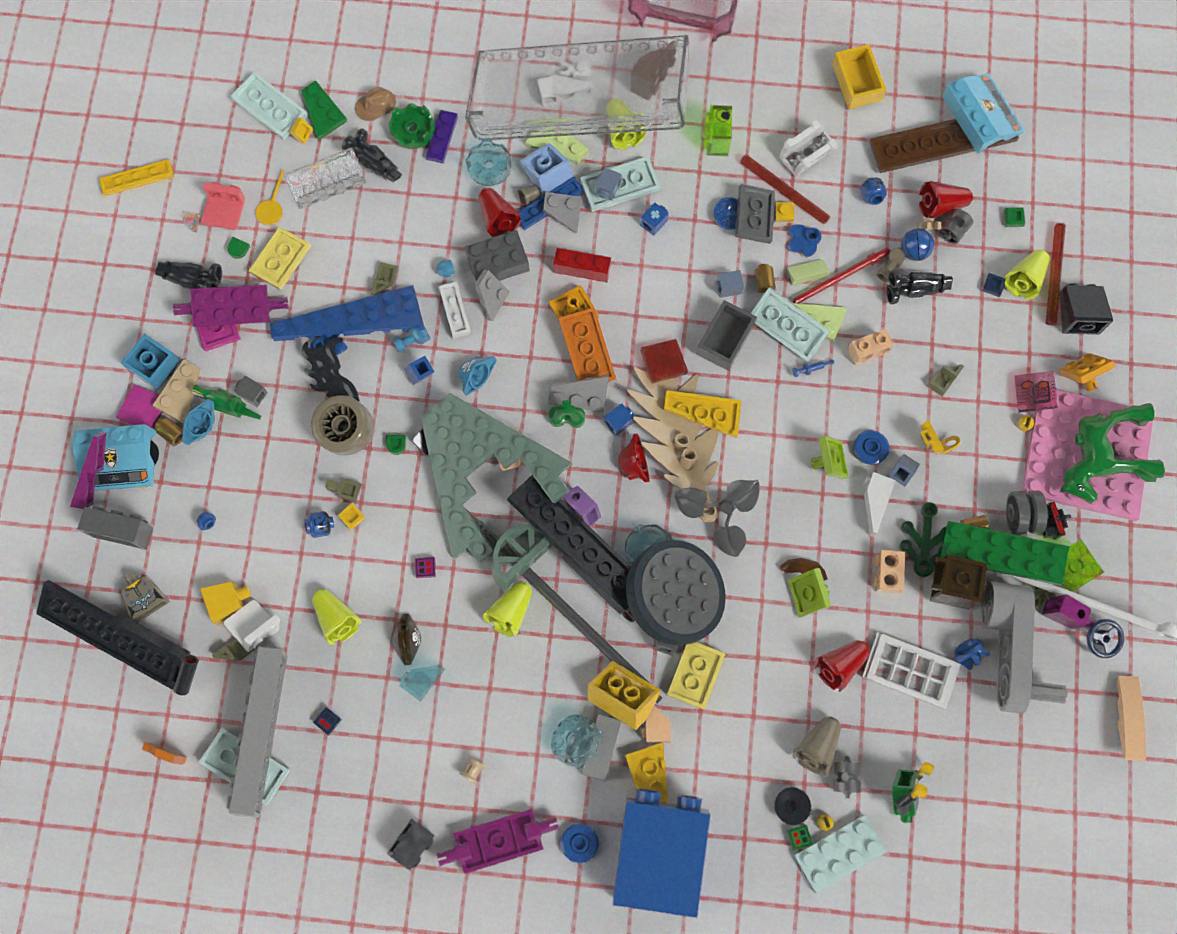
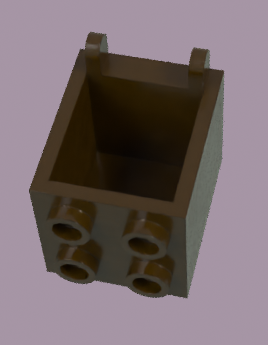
(958, 582)

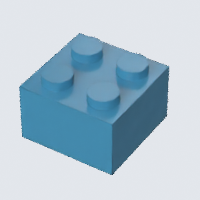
(150, 361)

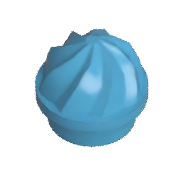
(445, 268)

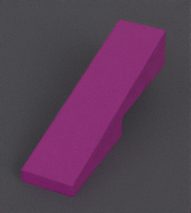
(93, 464)

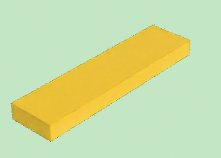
(136, 177)

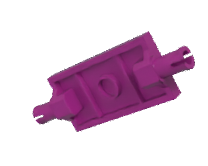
(230, 305)
(498, 841)

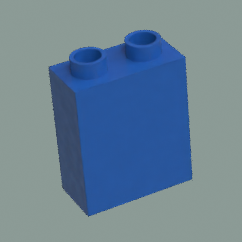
(662, 854)

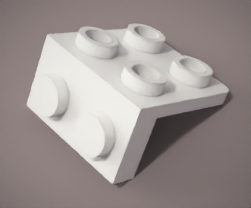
(252, 625)

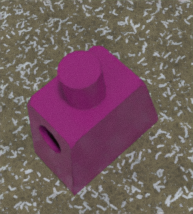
(1068, 612)

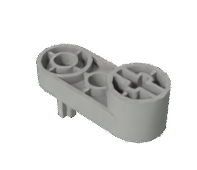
(1012, 612)

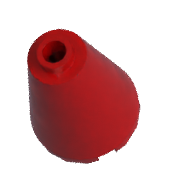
(943, 198)
(498, 213)
(842, 664)

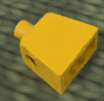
(224, 600)

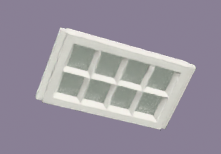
(911, 670)

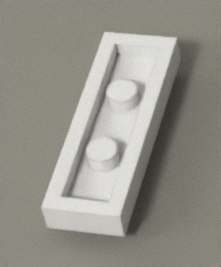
(455, 310)

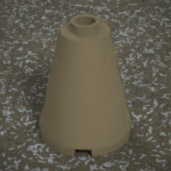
(819, 746)

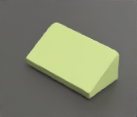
(807, 272)

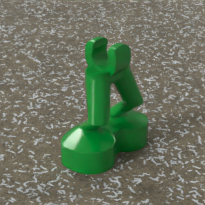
(566, 414)

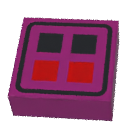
(425, 567)

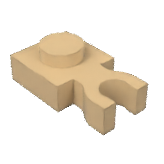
(928, 224)

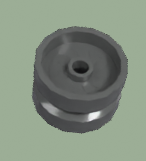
(1026, 512)

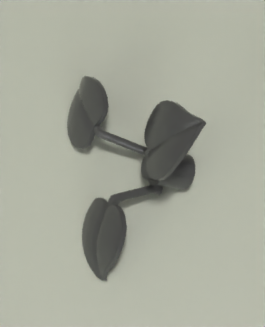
(740, 495)

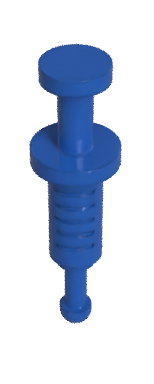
(810, 368)

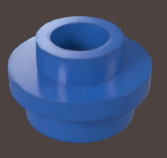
(206, 521)

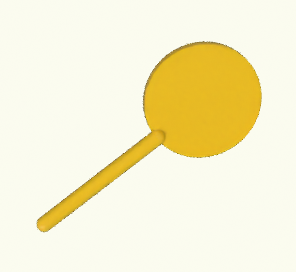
(270, 211)

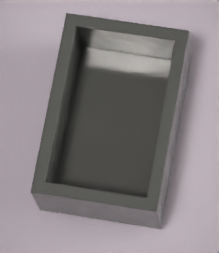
(500, 255)
(726, 335)
(115, 527)

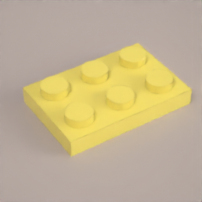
(280, 258)
(696, 675)

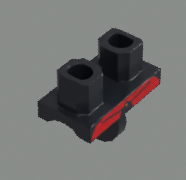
(1057, 522)

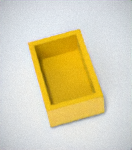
(859, 76)

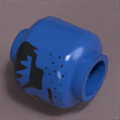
(873, 191)
(318, 524)

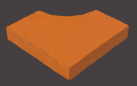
(163, 753)

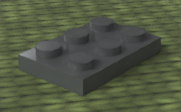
(755, 214)

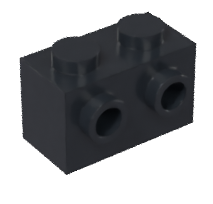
(411, 845)

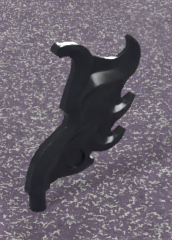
(326, 370)

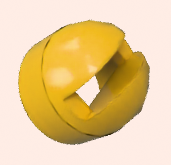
(1022, 421)
(821, 824)

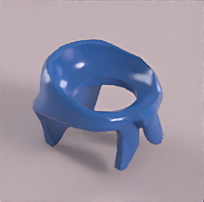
(969, 653)

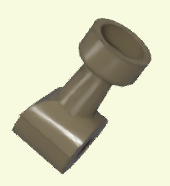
(894, 260)

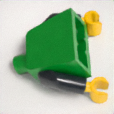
(907, 791)

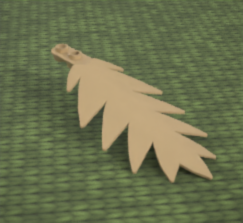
(683, 453)

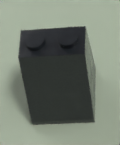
(1084, 309)

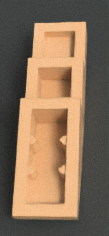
(1131, 721)

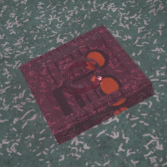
(1036, 391)

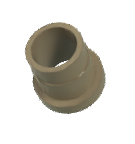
(528, 194)

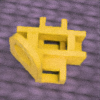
(934, 442)

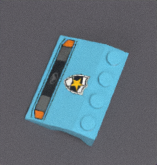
(982, 111)
(126, 456)

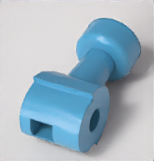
(416, 335)

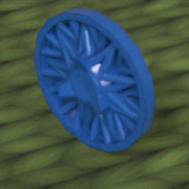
(726, 213)
(871, 447)
(579, 843)

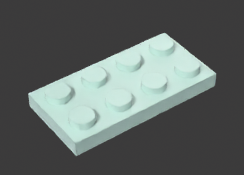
(268, 105)
(636, 181)
(789, 324)
(220, 760)
(840, 853)

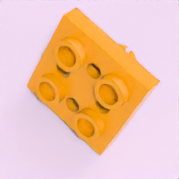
(575, 298)
(1087, 369)

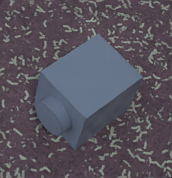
(608, 184)
(729, 284)
(904, 470)

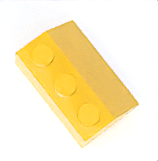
(623, 694)

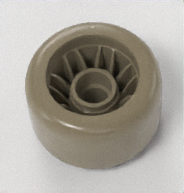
(328, 424)

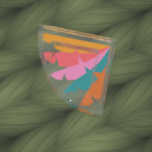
(191, 220)

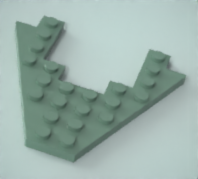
(463, 440)

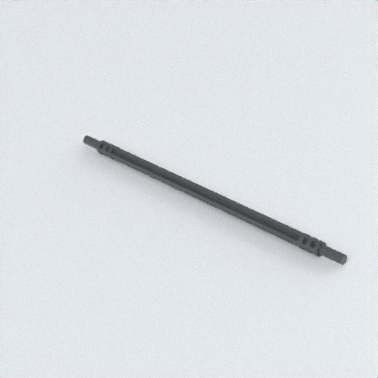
(561, 605)

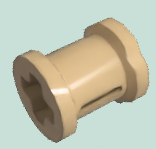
(472, 770)

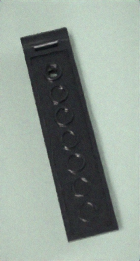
(577, 542)
(119, 638)

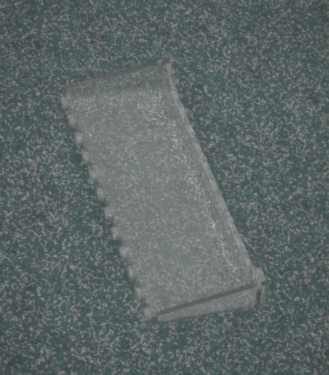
(580, 89)

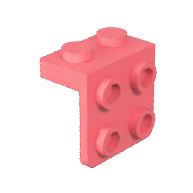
(223, 205)

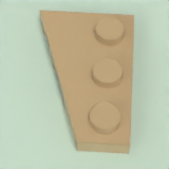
(177, 396)

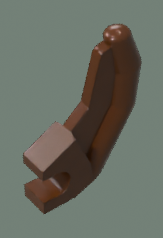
(801, 566)

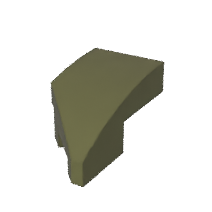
(385, 277)
(944, 378)
(233, 651)

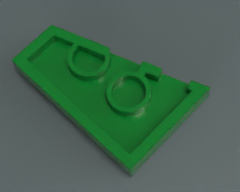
(322, 110)

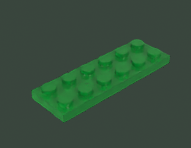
(1007, 552)

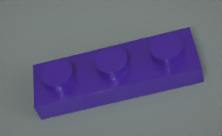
(442, 136)

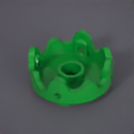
(408, 116)

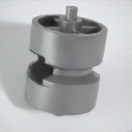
(955, 226)
(847, 777)

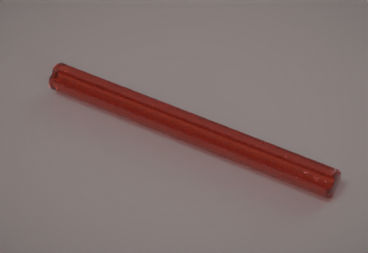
(785, 189)
(1055, 274)

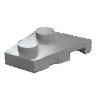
(563, 208)
(491, 293)

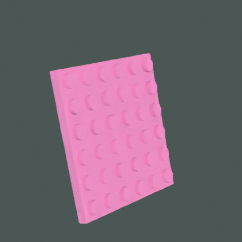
(1054, 453)

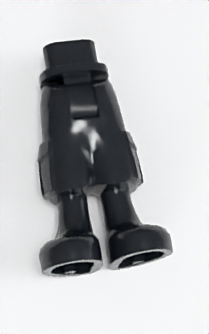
(371, 156)
(188, 274)
(918, 285)

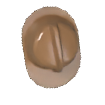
(375, 104)

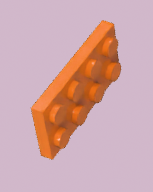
(586, 345)

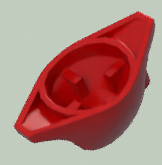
(633, 460)

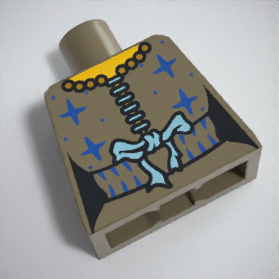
(142, 597)

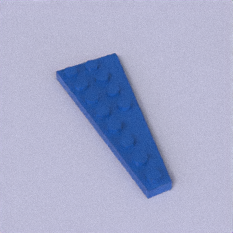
(379, 312)

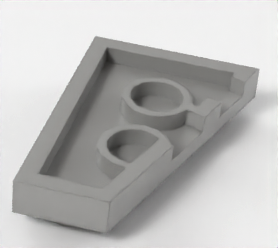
(583, 394)

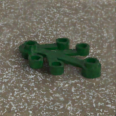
(923, 542)

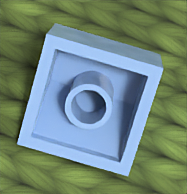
(547, 168)

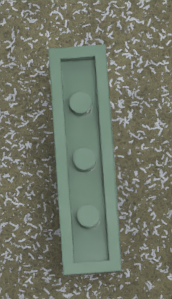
(521, 563)

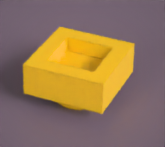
(301, 130)
(784, 211)
(351, 516)

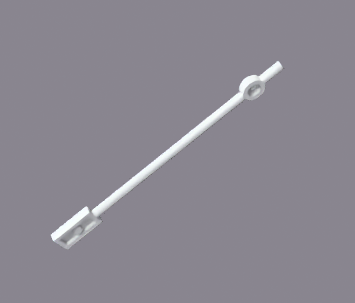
(1164, 630)

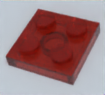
(664, 361)

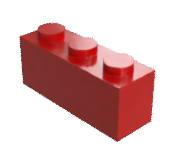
(582, 265)

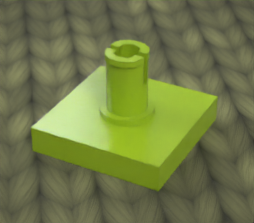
(832, 458)
(809, 592)

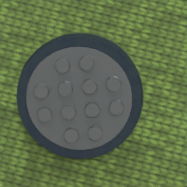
(675, 592)

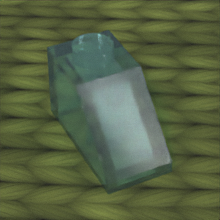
(420, 680)

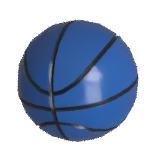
(917, 244)

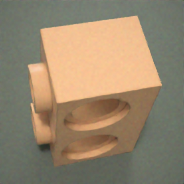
(870, 347)
(894, 572)

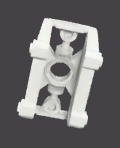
(804, 142)

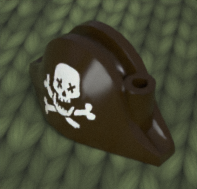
(406, 639)

